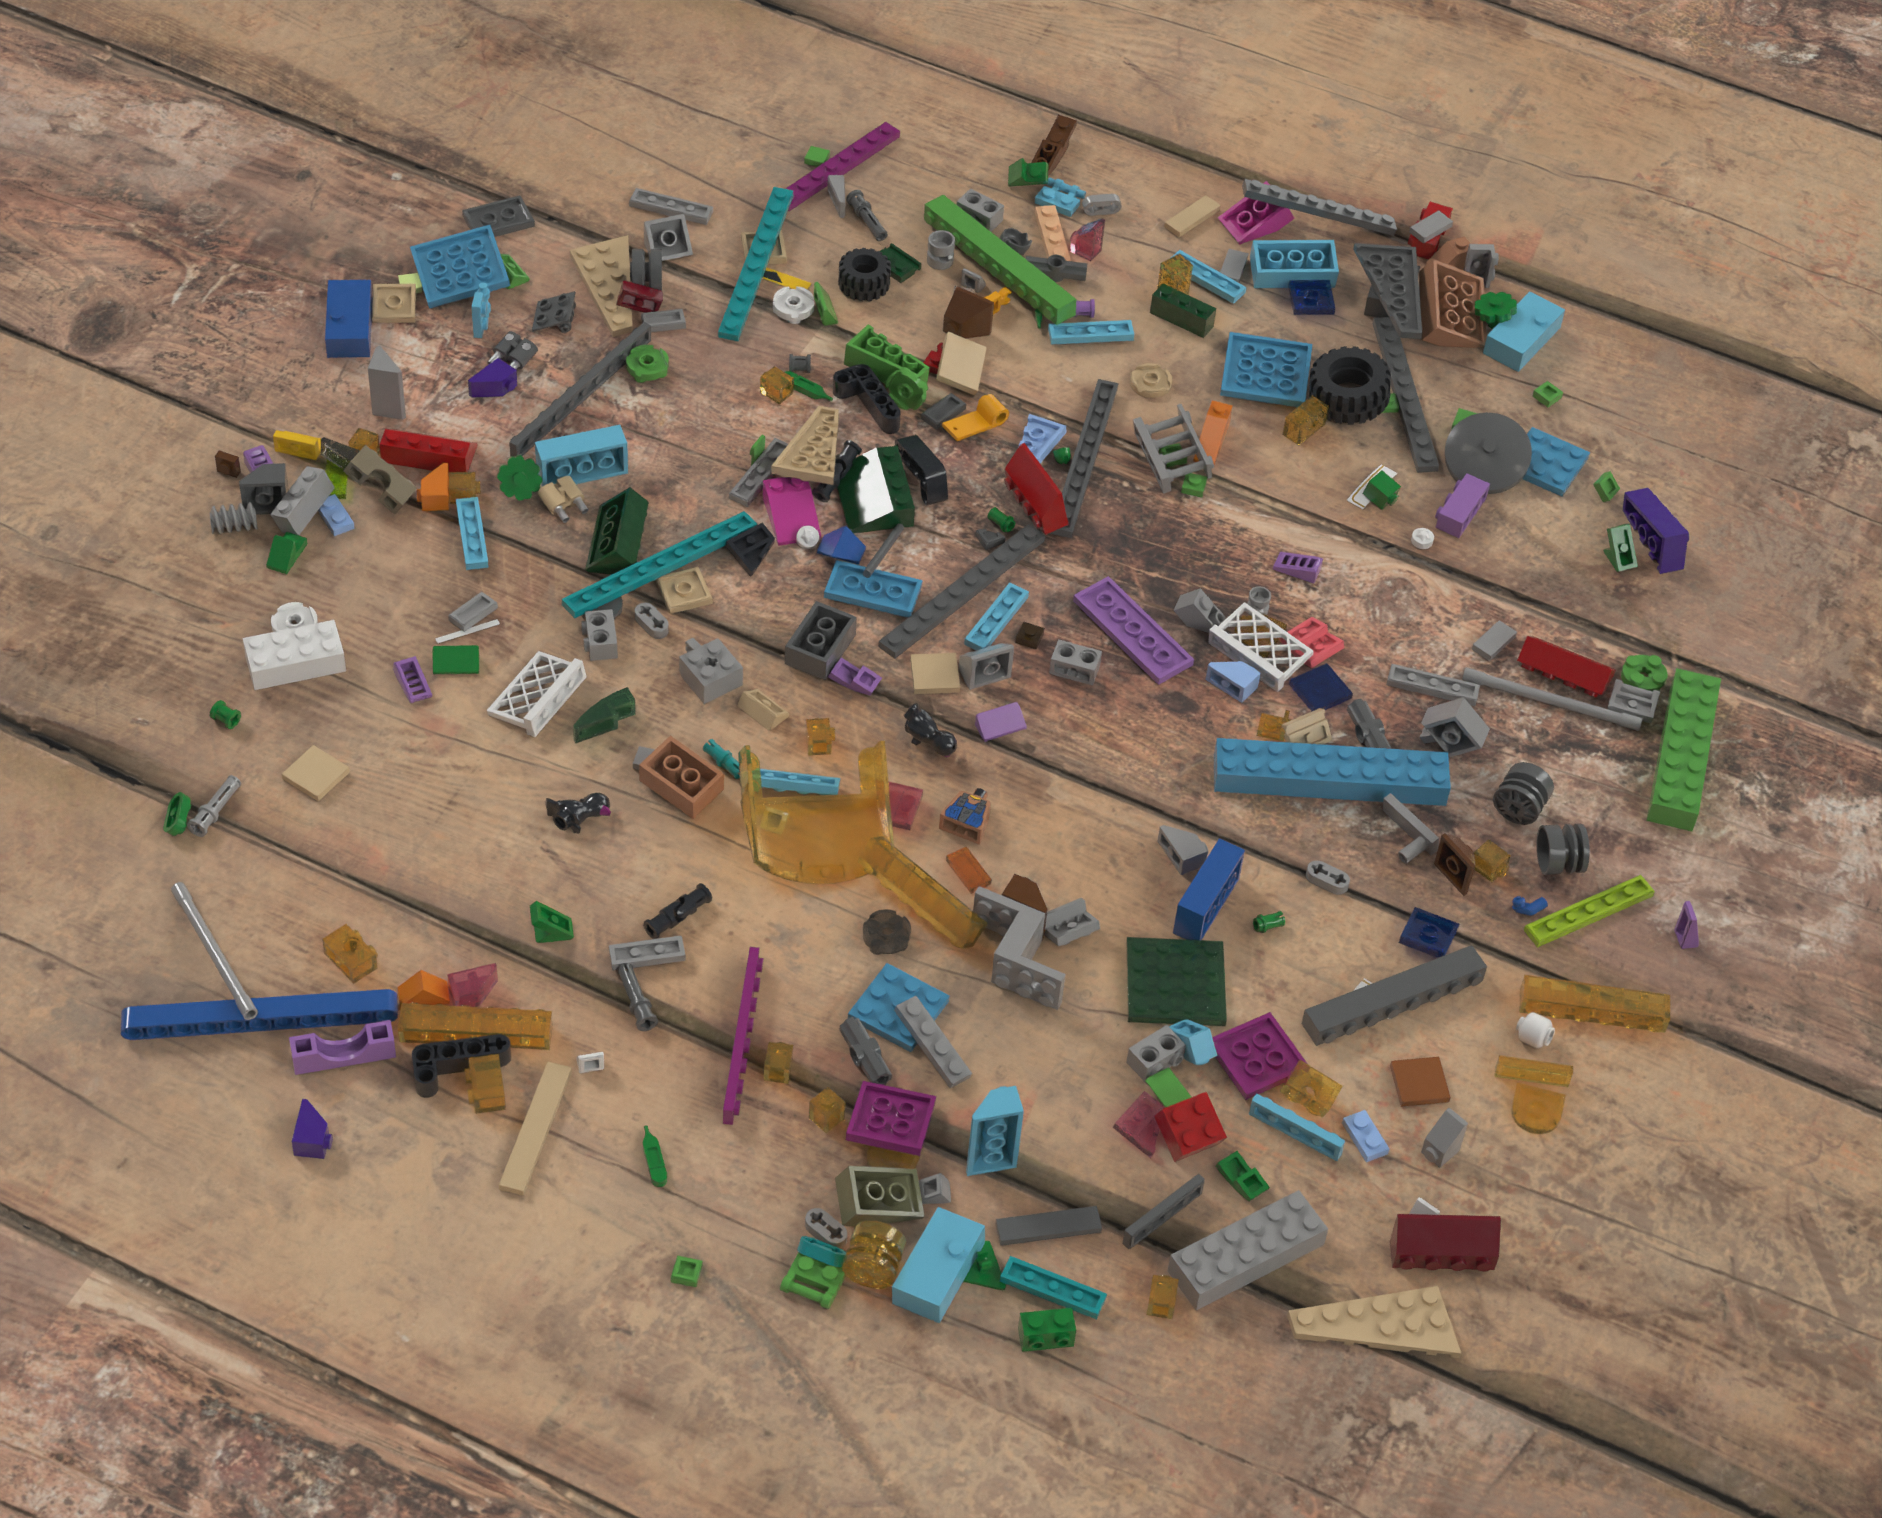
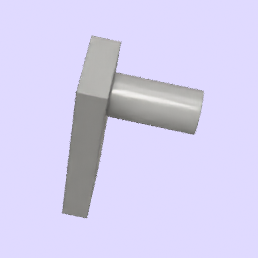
(1423, 837)

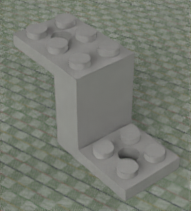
(1013, 957)

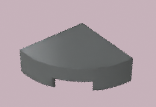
(989, 539)

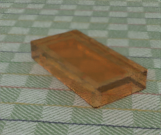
(968, 869)

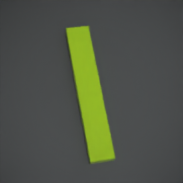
(1589, 911)

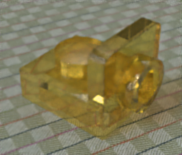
(1271, 726)

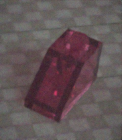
(1088, 240)
(472, 985)

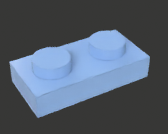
(335, 516)
(1365, 1136)

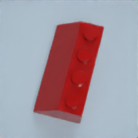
(426, 451)
(1035, 491)
(1566, 665)

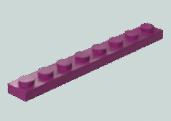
(842, 162)
(742, 1043)

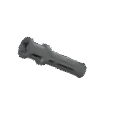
(863, 209)
(639, 1005)

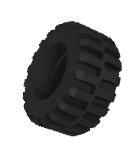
(1351, 366)

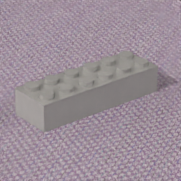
(1247, 1250)

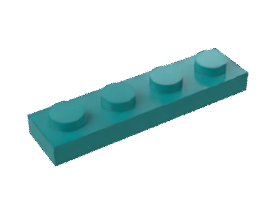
(1053, 1287)

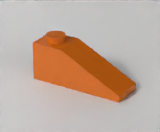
(1215, 429)

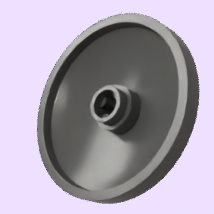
(1490, 450)

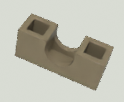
(370, 466)

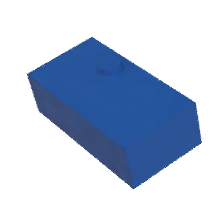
(348, 318)
(1208, 891)

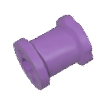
(1085, 308)

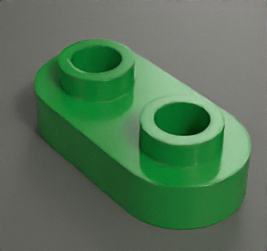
(176, 814)

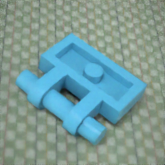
(1064, 203)
(480, 310)

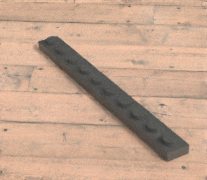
(578, 392)
(1407, 397)
(1086, 453)
(961, 591)

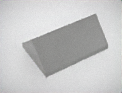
(386, 386)

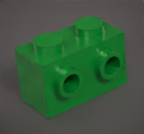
(1047, 1329)

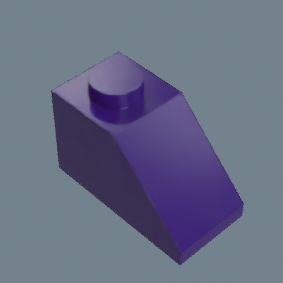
(493, 380)
(311, 1133)

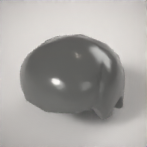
(1016, 240)

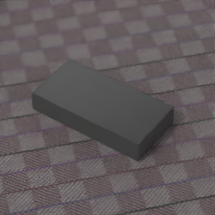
(943, 411)

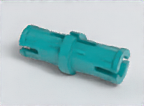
(722, 757)

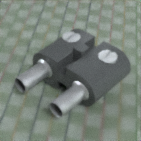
(515, 350)

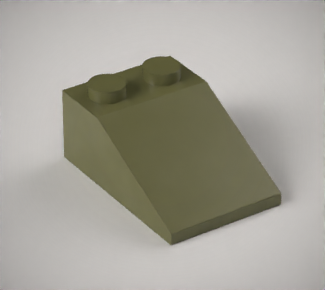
(878, 1195)

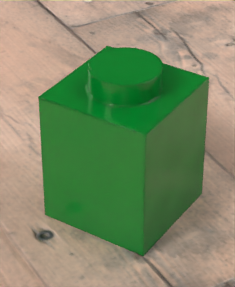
(1382, 490)

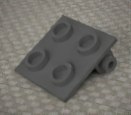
(555, 311)

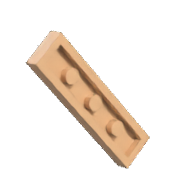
(1051, 231)

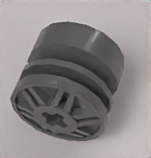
(1523, 793)
(1563, 849)

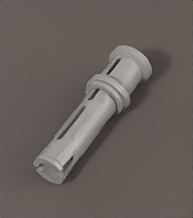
(209, 812)

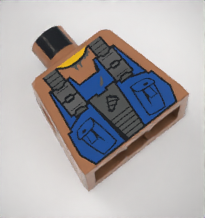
(967, 815)

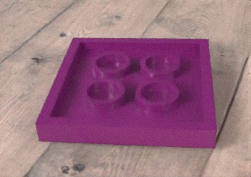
(1256, 1055)
(891, 1118)

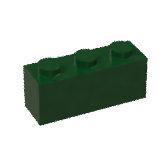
(1183, 310)

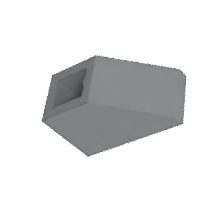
(1198, 611)

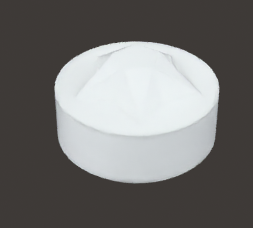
(807, 537)
(1422, 538)

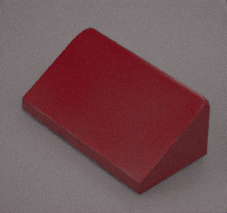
(639, 297)

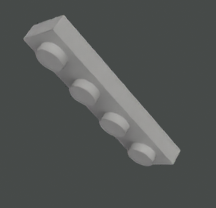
(933, 1041)

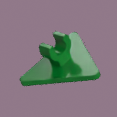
(985, 1269)

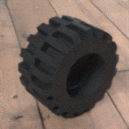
(864, 274)

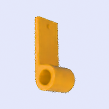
(988, 415)

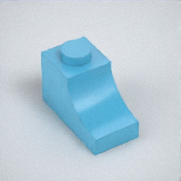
(1198, 1041)

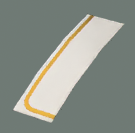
(1357, 497)

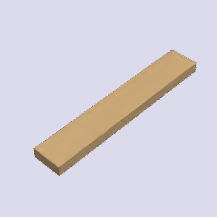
(535, 1128)

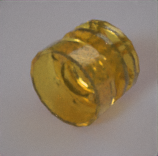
(874, 1254)

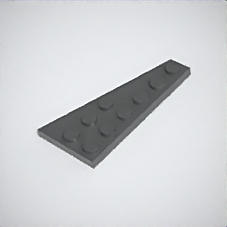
(1395, 281)

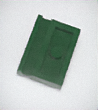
(902, 264)

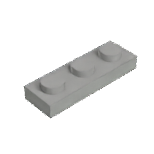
(647, 952)

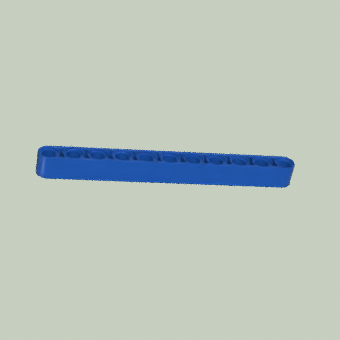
(273, 1014)

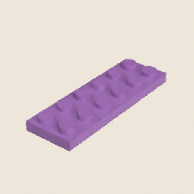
(1133, 630)

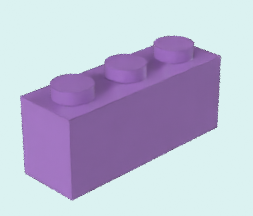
(1461, 505)

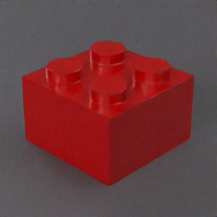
(1190, 1126)

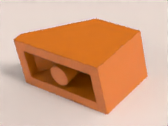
(435, 490)

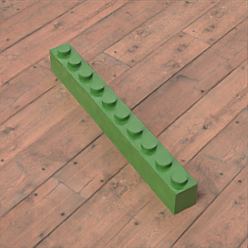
(1001, 260)

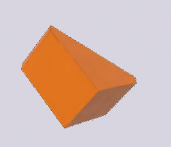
(424, 989)

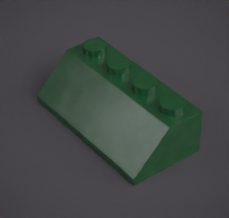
(617, 533)

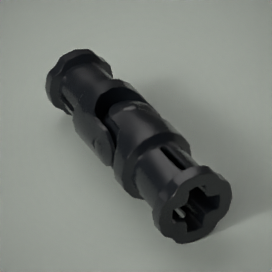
(842, 465)
(677, 911)

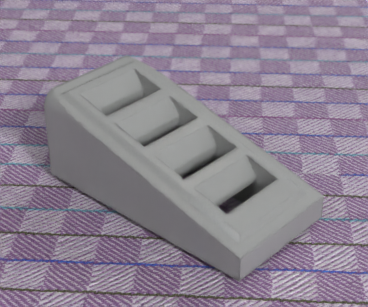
(836, 190)

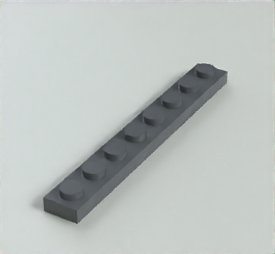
(1319, 207)

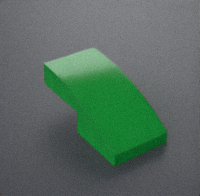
(1241, 1177)

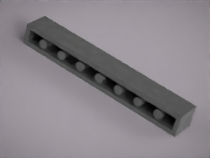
(1394, 995)

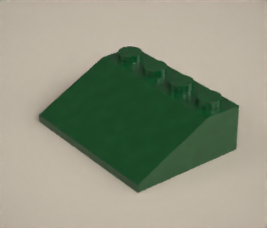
(876, 492)

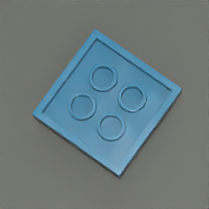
(1553, 462)
(887, 991)

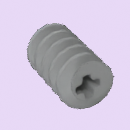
(233, 518)

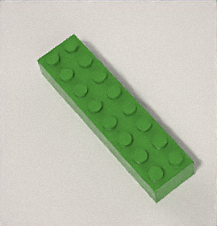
(1684, 750)

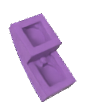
(856, 679)

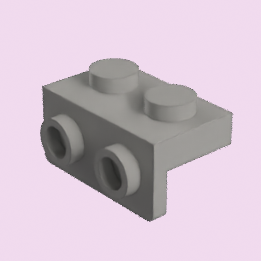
(1481, 262)
(1070, 922)

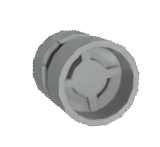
(940, 250)

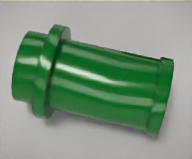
(1005, 522)
(1263, 923)

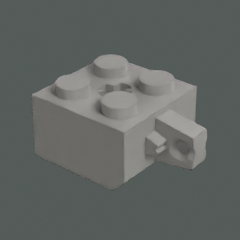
(710, 669)
(1454, 727)

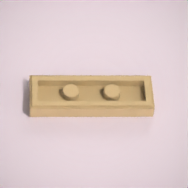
(1192, 216)

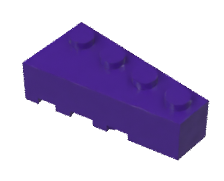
(1657, 529)

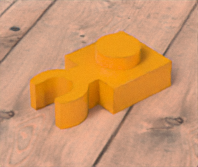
(999, 298)

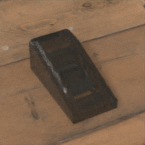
(339, 454)

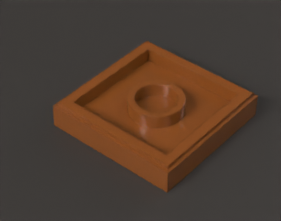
(1420, 1081)

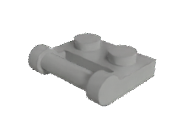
(1633, 701)

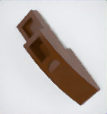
(1056, 143)

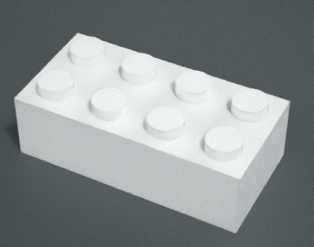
(294, 654)

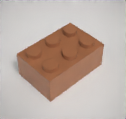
(681, 777)

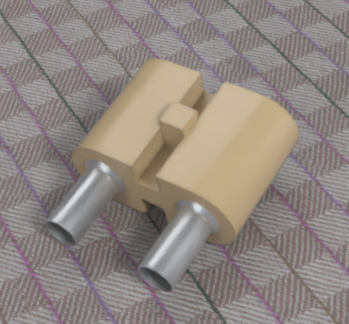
(561, 495)

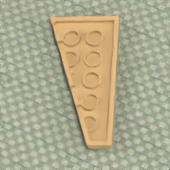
(603, 270)
(812, 450)
(1386, 1322)

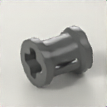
(800, 363)

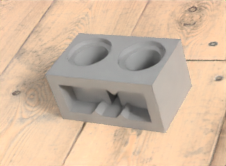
(982, 208)
(601, 635)
(1075, 662)
(1154, 1050)

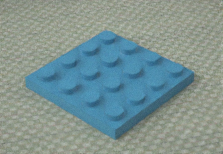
(457, 265)
(1266, 369)

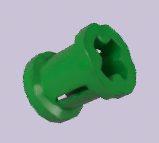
(225, 714)

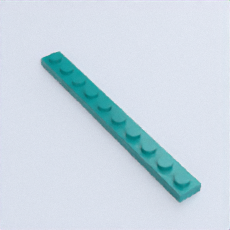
(755, 264)
(656, 565)

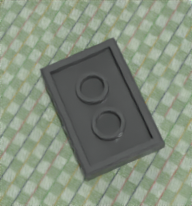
(503, 216)

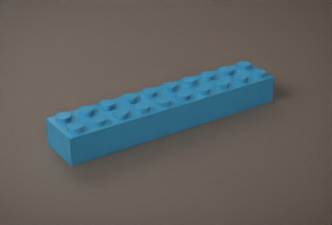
(1331, 771)

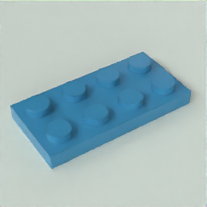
(880, 592)

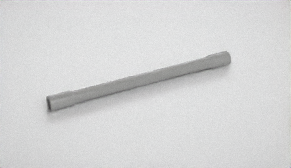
(1622, 719)
(242, 1000)

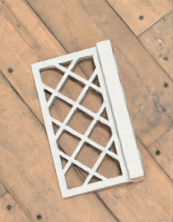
(1234, 649)
(552, 697)

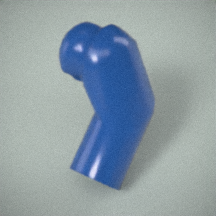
(1530, 909)

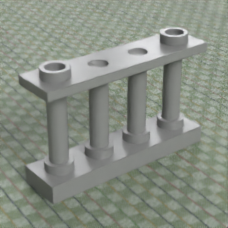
(1158, 461)

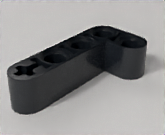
(863, 382)
(925, 467)
(459, 1052)

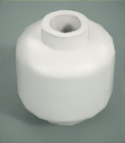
(1535, 1030)

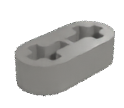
(1101, 204)
(655, 618)
(1327, 877)
(826, 1228)

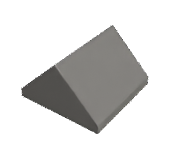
(669, 235)

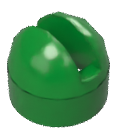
(1062, 455)

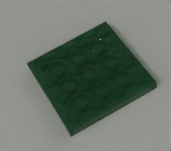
(1175, 981)

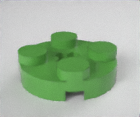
(645, 372)
(906, 379)
(1646, 664)

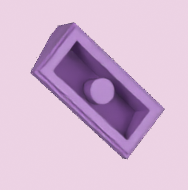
(1000, 721)

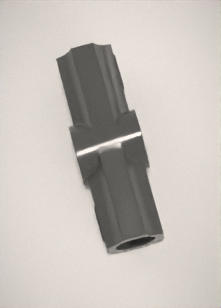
(1058, 268)
(1367, 728)
(865, 1051)

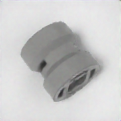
(1259, 599)

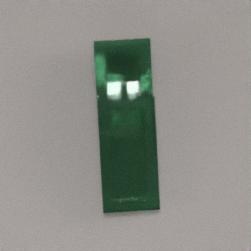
(604, 715)

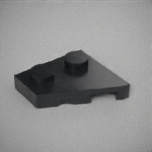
(751, 547)

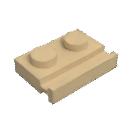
(1308, 729)

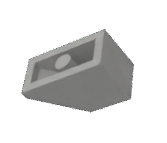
(1182, 848)
(1444, 1138)

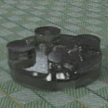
(886, 944)

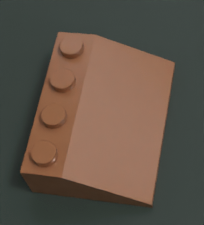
(1449, 306)

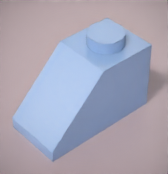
(1233, 678)

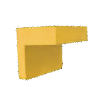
(297, 444)

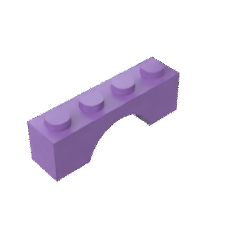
(316, 1054)

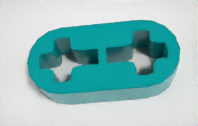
(821, 1251)

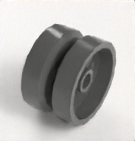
(647, 271)

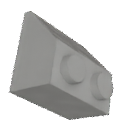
(986, 665)

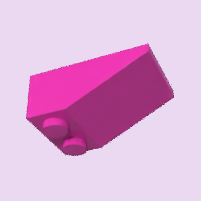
(1254, 219)
(789, 507)

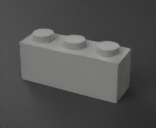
(302, 500)

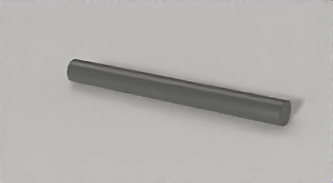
(883, 550)

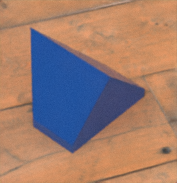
(842, 545)

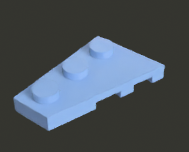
(1042, 436)

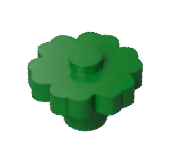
(1495, 308)
(519, 477)

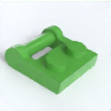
(815, 1274)

